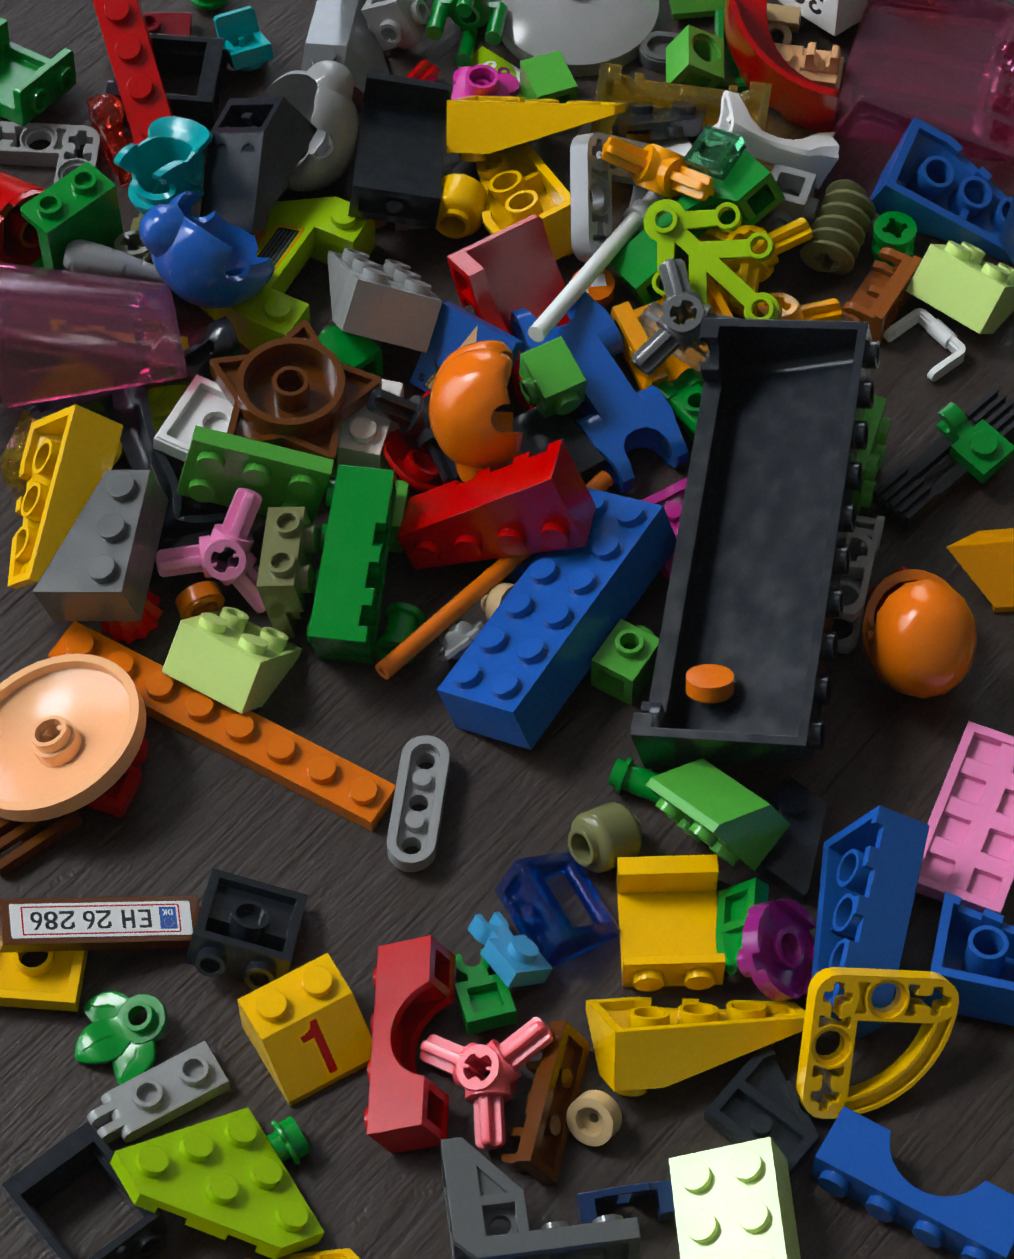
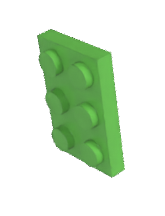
(224, 462)

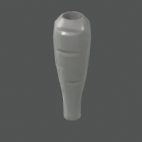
(99, 259)

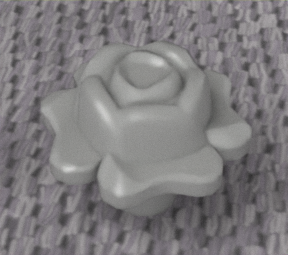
(457, 639)

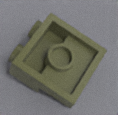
(286, 566)

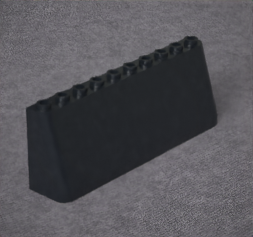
(762, 541)

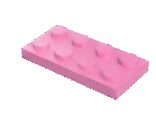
(973, 824)

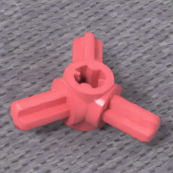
(491, 1091)

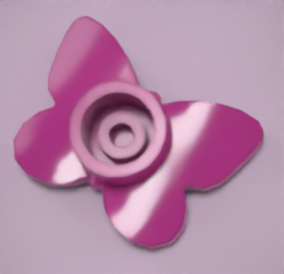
(483, 81)

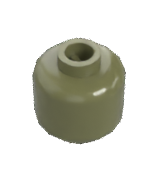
(603, 836)

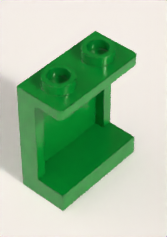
(30, 79)
(72, 209)

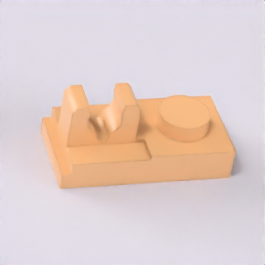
(816, 65)

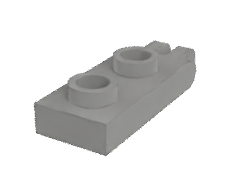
(159, 1095)

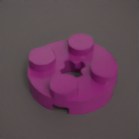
(767, 935)

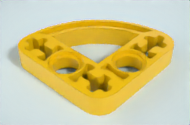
(858, 1006)

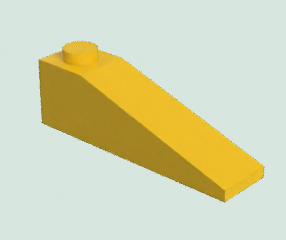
(62, 468)

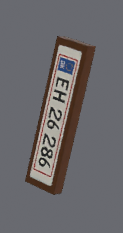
(97, 923)

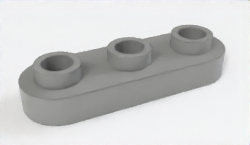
(415, 787)

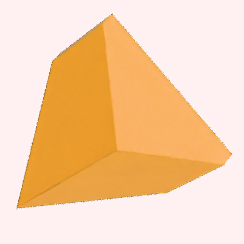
(990, 563)

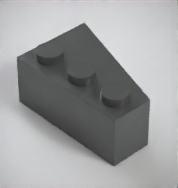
(108, 552)

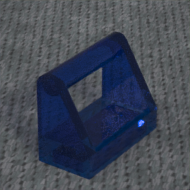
(540, 914)

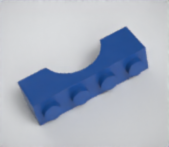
(859, 1165)

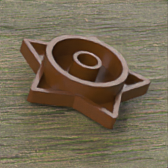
(293, 392)

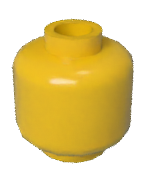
(460, 206)

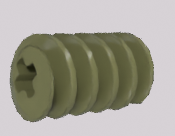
(839, 228)

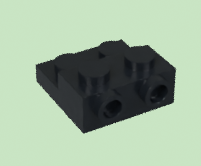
(245, 929)

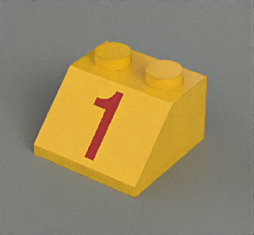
(307, 1029)

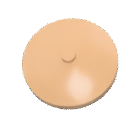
(65, 734)

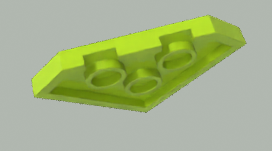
(223, 1182)

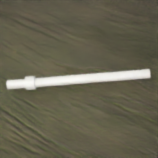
(594, 266)

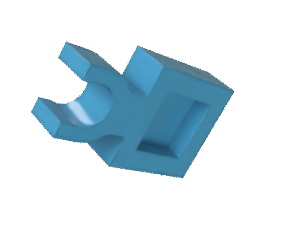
(510, 956)

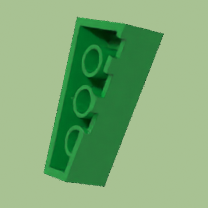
(352, 564)

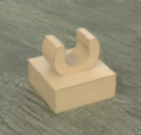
(783, 20)

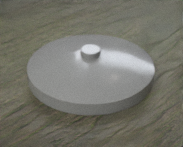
(581, 30)

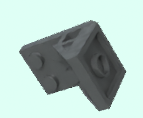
(491, 1217)

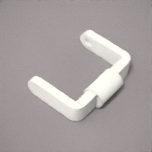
(939, 332)

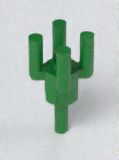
(469, 16)

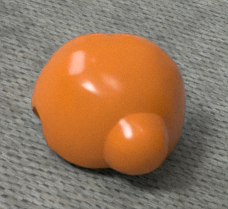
(463, 407)

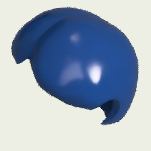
(203, 256)

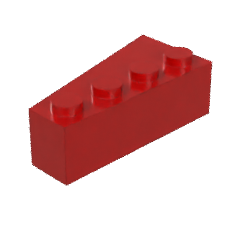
(501, 512)

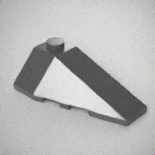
(342, 35)

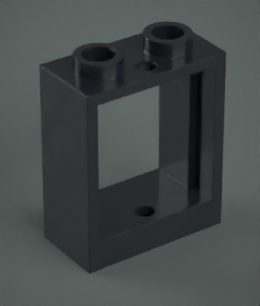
(191, 56)
(61, 1167)

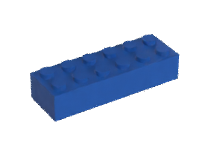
(555, 623)

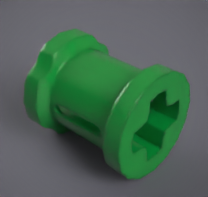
(401, 623)

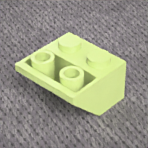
(965, 286)
(230, 658)

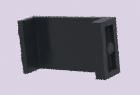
(400, 150)

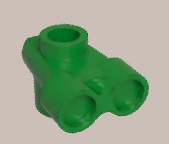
(685, 398)

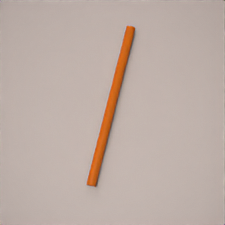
(462, 602)

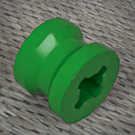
(887, 228)

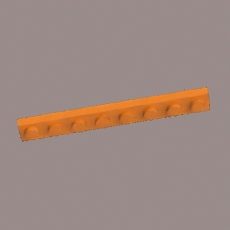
(244, 736)

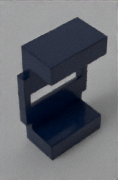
(659, 1191)

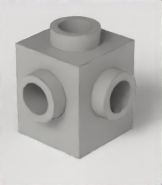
(396, 21)
(798, 190)

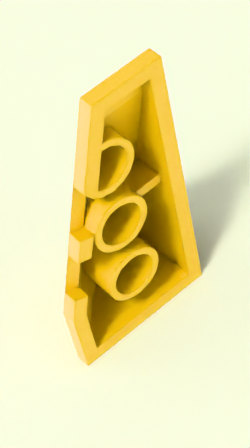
(495, 123)
(522, 186)
(659, 1046)

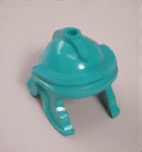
(165, 162)

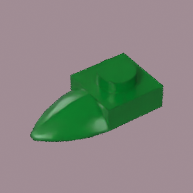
(731, 916)

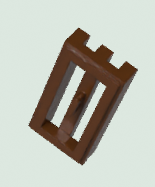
(15, 831)

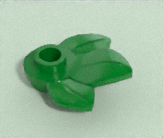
(116, 1038)

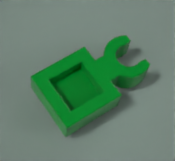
(482, 997)

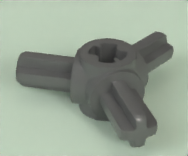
(677, 308)

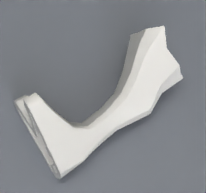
(812, 154)

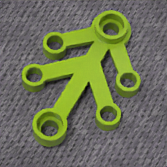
(706, 255)

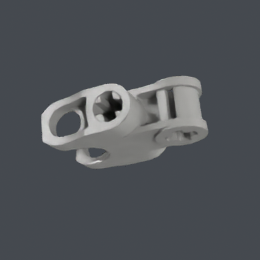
(864, 551)

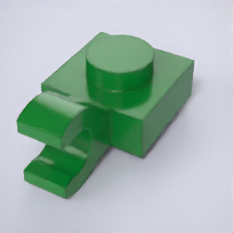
(975, 448)

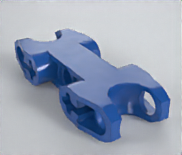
(612, 413)

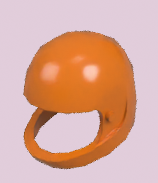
(920, 634)

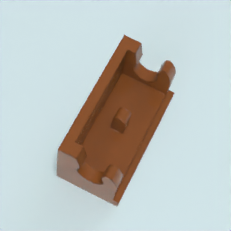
(882, 292)

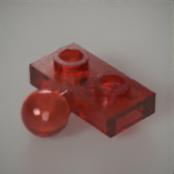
(106, 118)

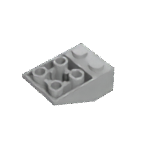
(381, 300)

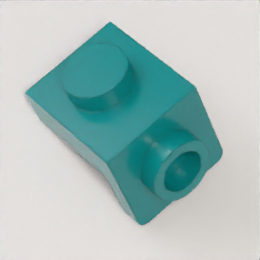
(243, 40)

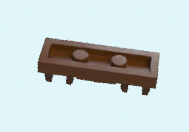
(553, 1090)

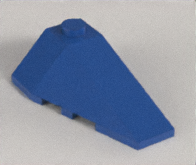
(942, 191)

